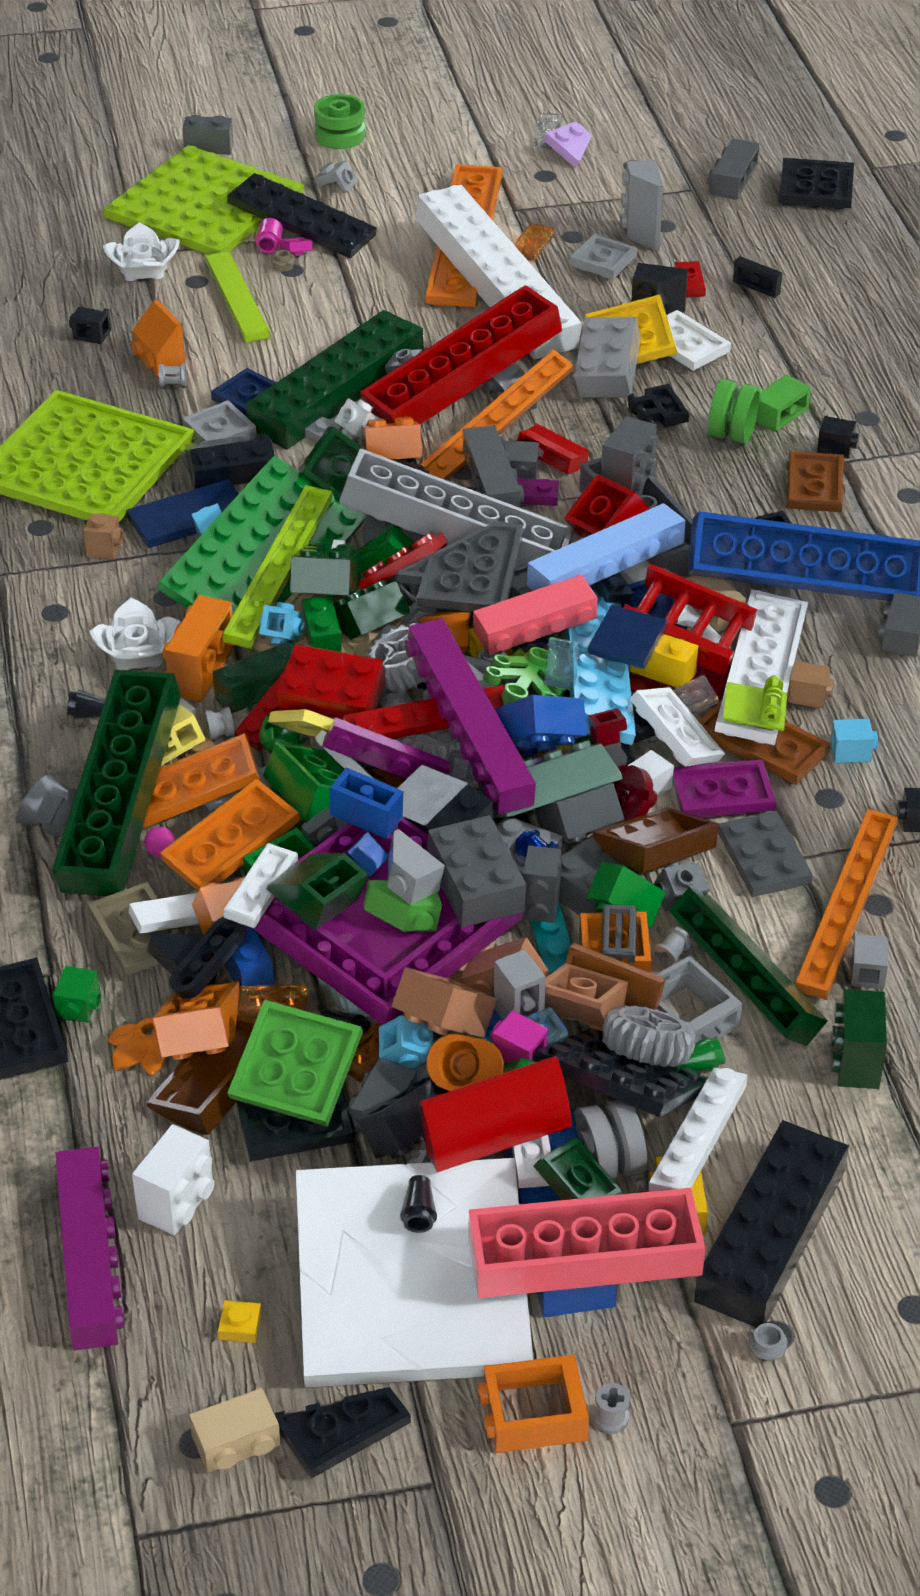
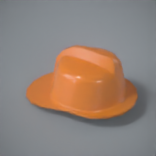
(462, 1060)

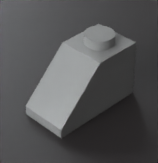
(412, 870)

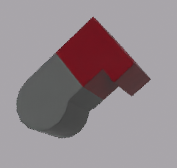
(605, 731)

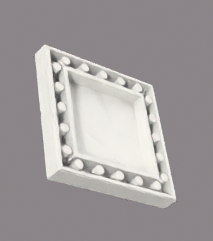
(394, 1299)

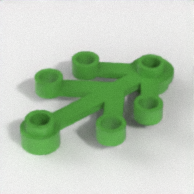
(535, 664)

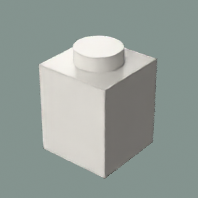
(659, 770)

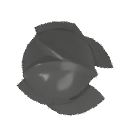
(47, 804)

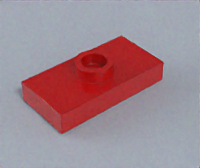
(695, 282)

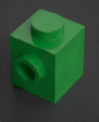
(77, 994)

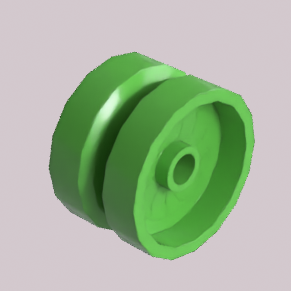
(339, 121)
(734, 411)

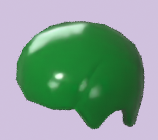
(271, 733)

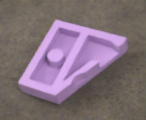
(569, 142)

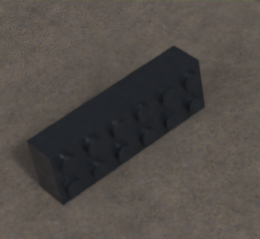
(771, 1224)

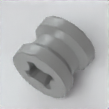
(219, 723)

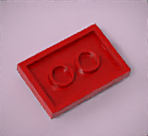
(421, 548)

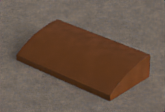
(657, 838)
(199, 1085)

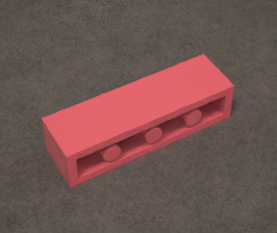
(535, 614)

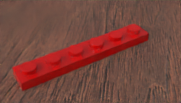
(411, 717)

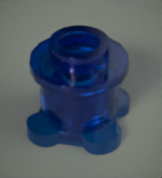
(531, 838)

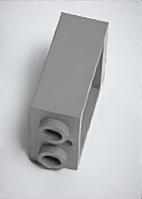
(725, 1007)

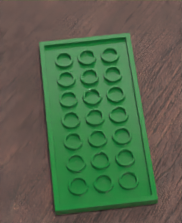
(237, 542)

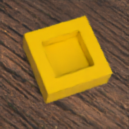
(239, 1321)

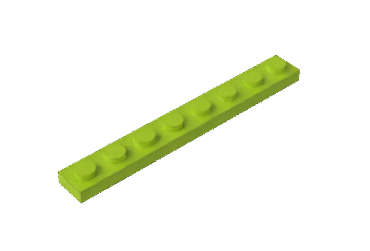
(276, 566)

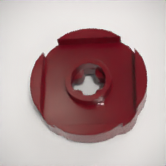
(640, 789)

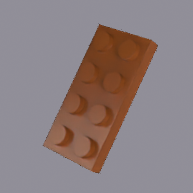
(790, 758)

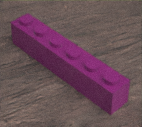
(87, 1249)

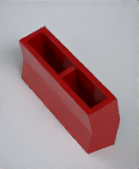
(555, 449)

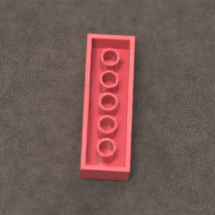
(585, 1242)

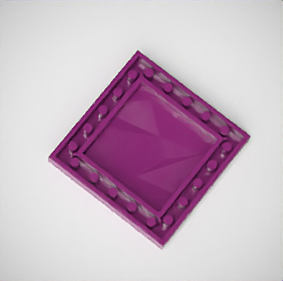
(365, 954)

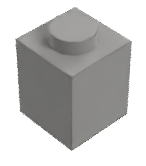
(869, 961)

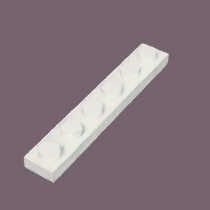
(699, 1131)

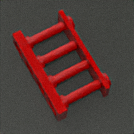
(711, 655)

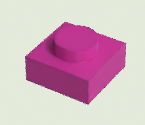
(296, 245)

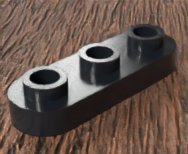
(207, 958)

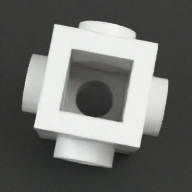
(353, 416)

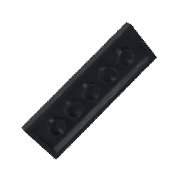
(302, 215)

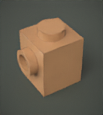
(102, 536)
(810, 684)

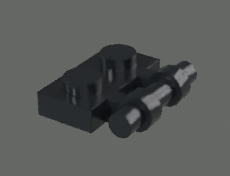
(664, 404)

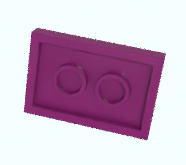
(723, 788)

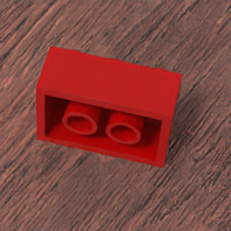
(331, 682)

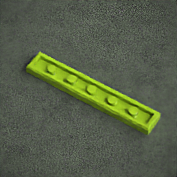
(237, 297)

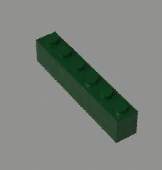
(748, 966)

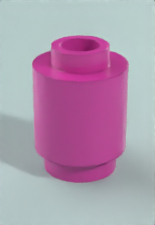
(269, 235)

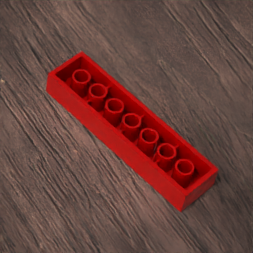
(465, 358)

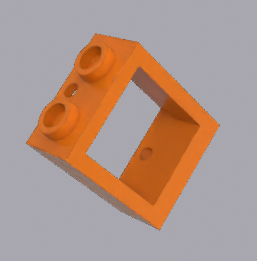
(541, 1430)

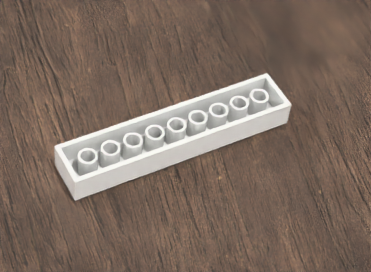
(489, 257)

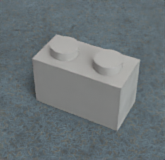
(518, 985)

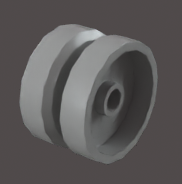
(613, 1137)

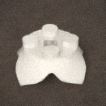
(142, 253)
(135, 636)

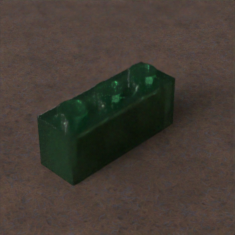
(249, 679)

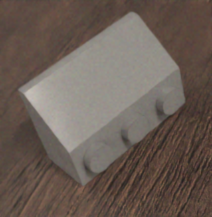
(642, 203)

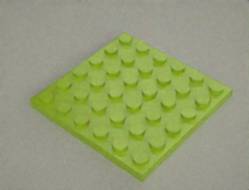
(189, 201)
(87, 456)

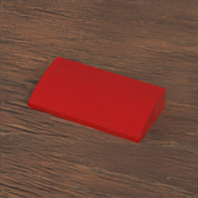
(495, 1114)

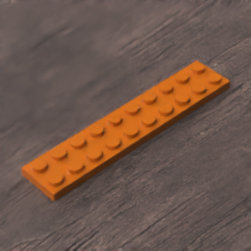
(446, 283)

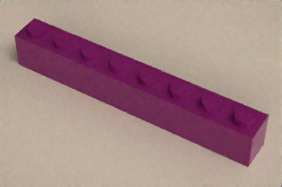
(470, 716)

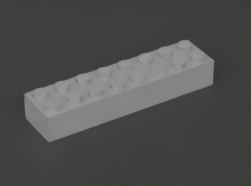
(435, 505)

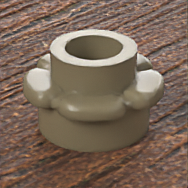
(283, 260)

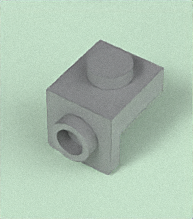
(338, 172)

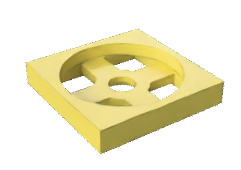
(301, 721)

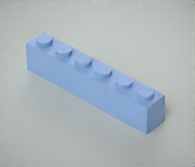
(610, 549)

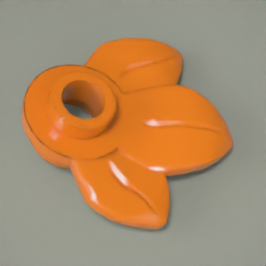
(136, 1047)

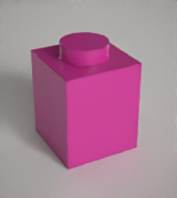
(518, 1037)

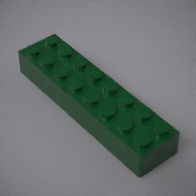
(331, 378)
(117, 783)

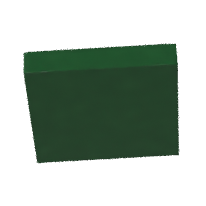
(575, 1173)

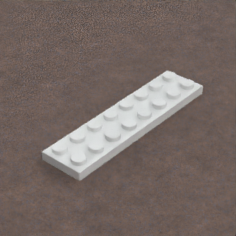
(763, 653)

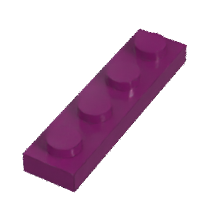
(379, 750)

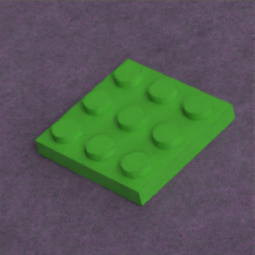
(295, 1062)

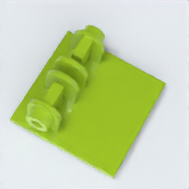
(756, 705)

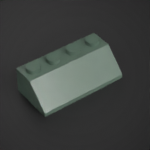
(568, 774)

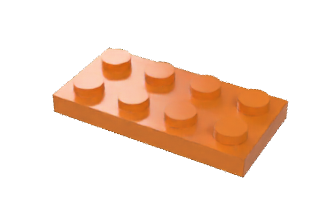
(201, 779)
(232, 831)

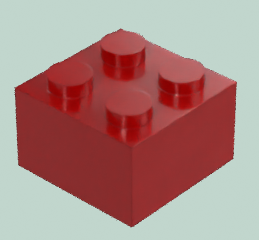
(603, 506)

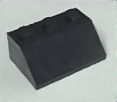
(228, 458)

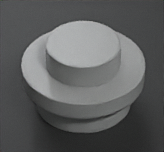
(768, 1341)

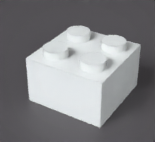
(173, 1180)

